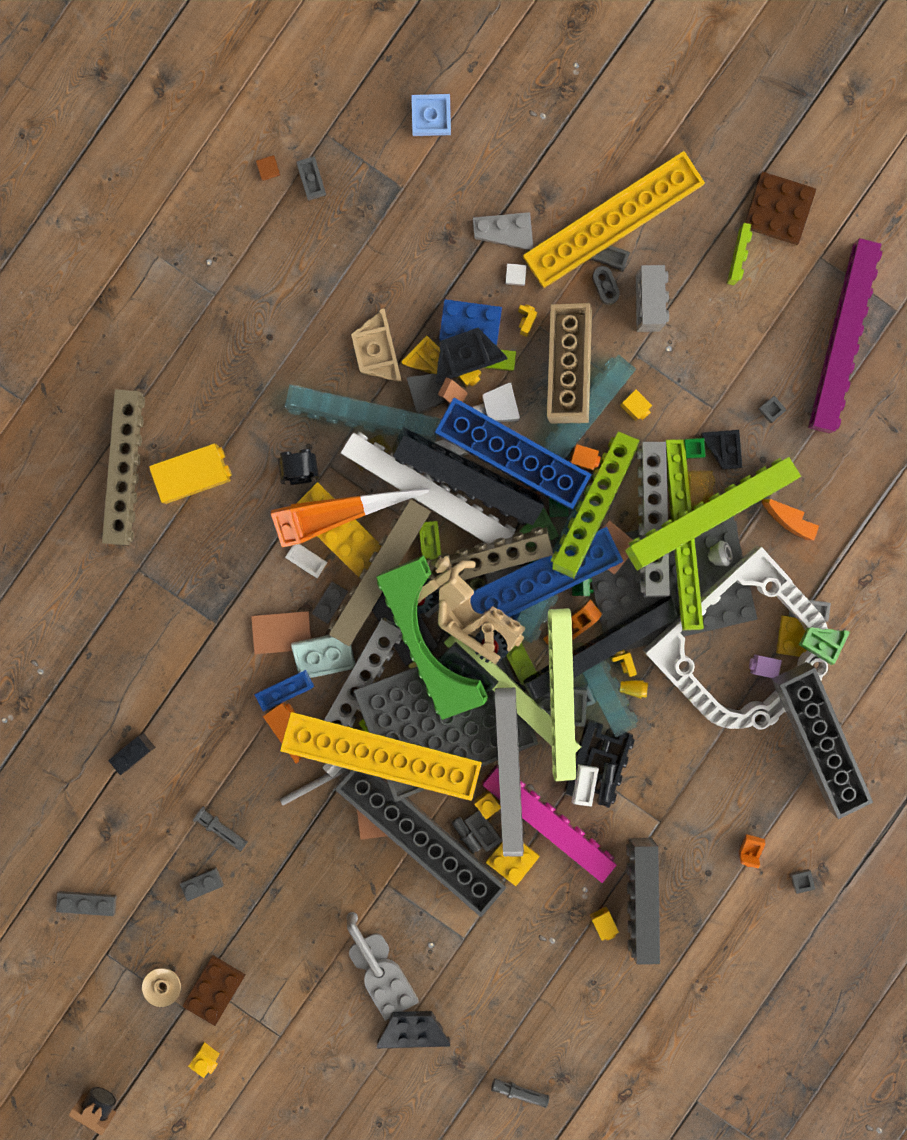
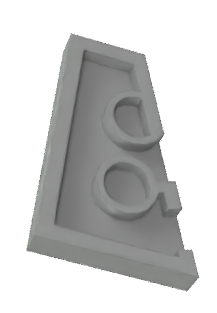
(505, 229)

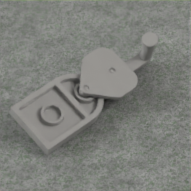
(388, 988)

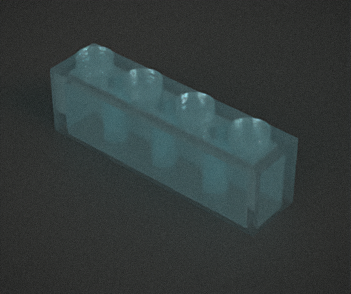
(609, 698)

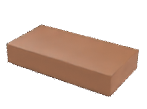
(452, 390)

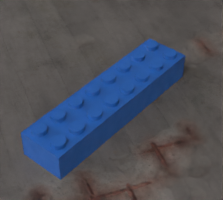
(512, 453)

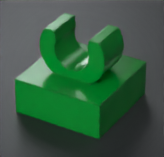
(582, 588)

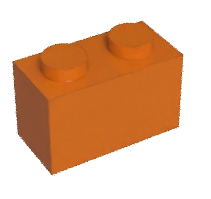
(584, 458)

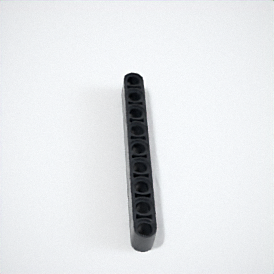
(609, 643)

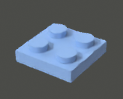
(431, 115)

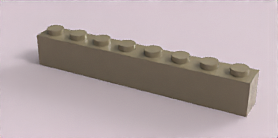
(390, 555)

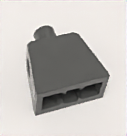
(425, 392)

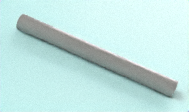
(310, 786)

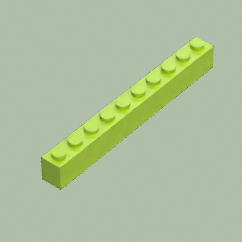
(712, 513)

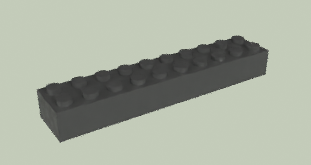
(423, 840)

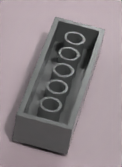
(644, 900)

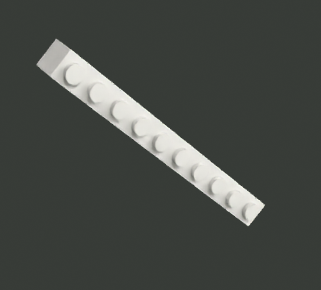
(437, 499)

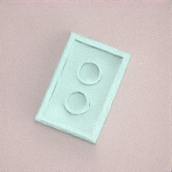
(322, 656)

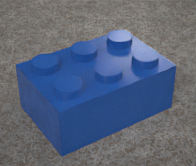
(465, 316)

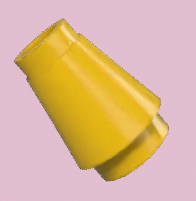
(635, 688)

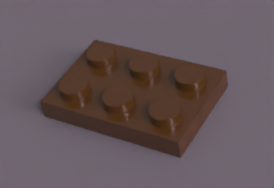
(214, 990)

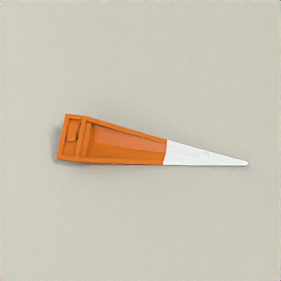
(309, 519)

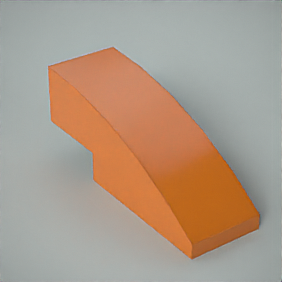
(791, 519)

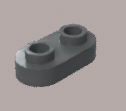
(605, 286)

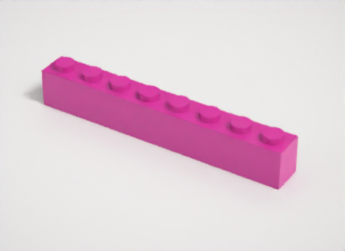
(558, 830)

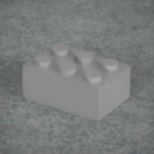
(651, 298)

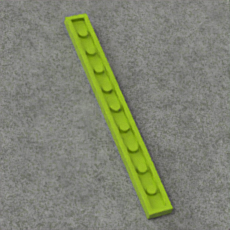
(686, 554)

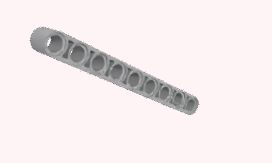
(509, 771)

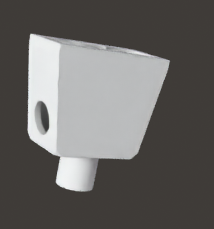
(499, 404)

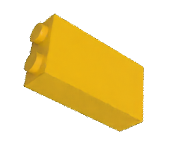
(190, 473)

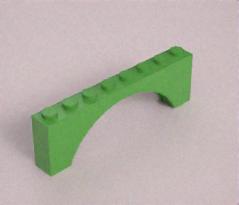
(449, 691)

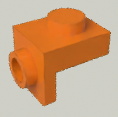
(751, 851)

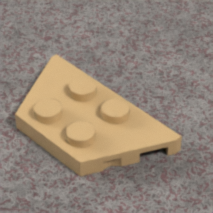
(375, 349)

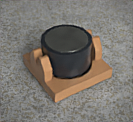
(94, 1108)

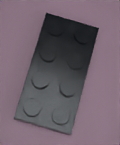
(381, 610)

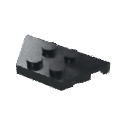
(466, 354)
(413, 1030)

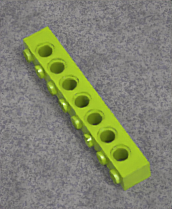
(620, 444)

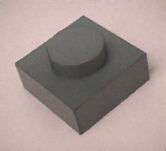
(772, 409)
(802, 881)

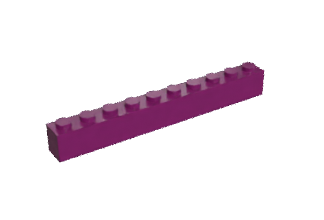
(845, 335)

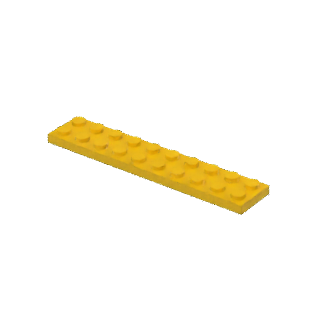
(613, 219)
(380, 756)

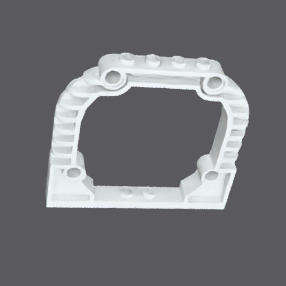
(668, 648)

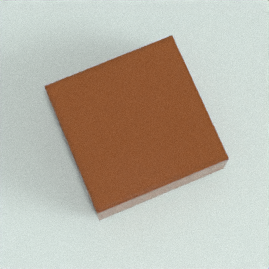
(268, 168)

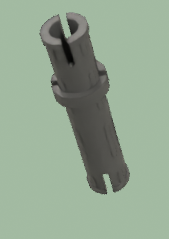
(512, 1090)

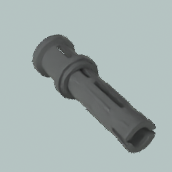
(212, 824)

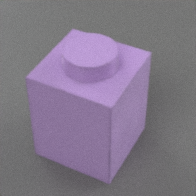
(765, 666)

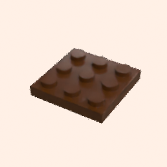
(780, 208)

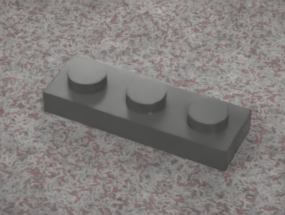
(86, 903)

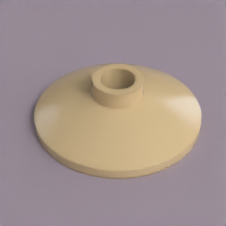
(155, 993)

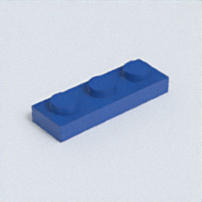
(284, 690)

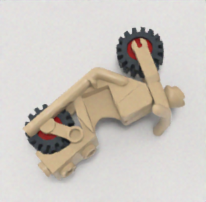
(458, 618)

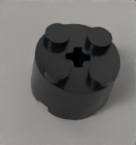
(298, 467)

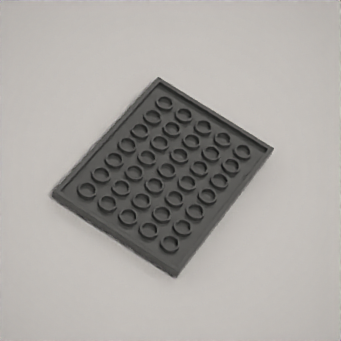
(620, 596)
(405, 712)

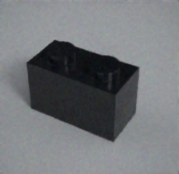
(131, 754)

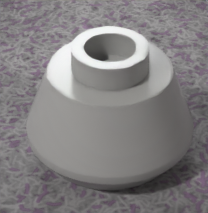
(720, 554)

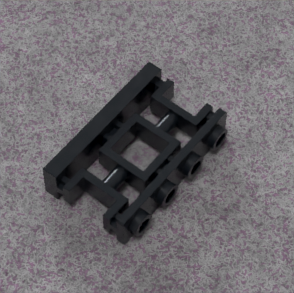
(585, 758)

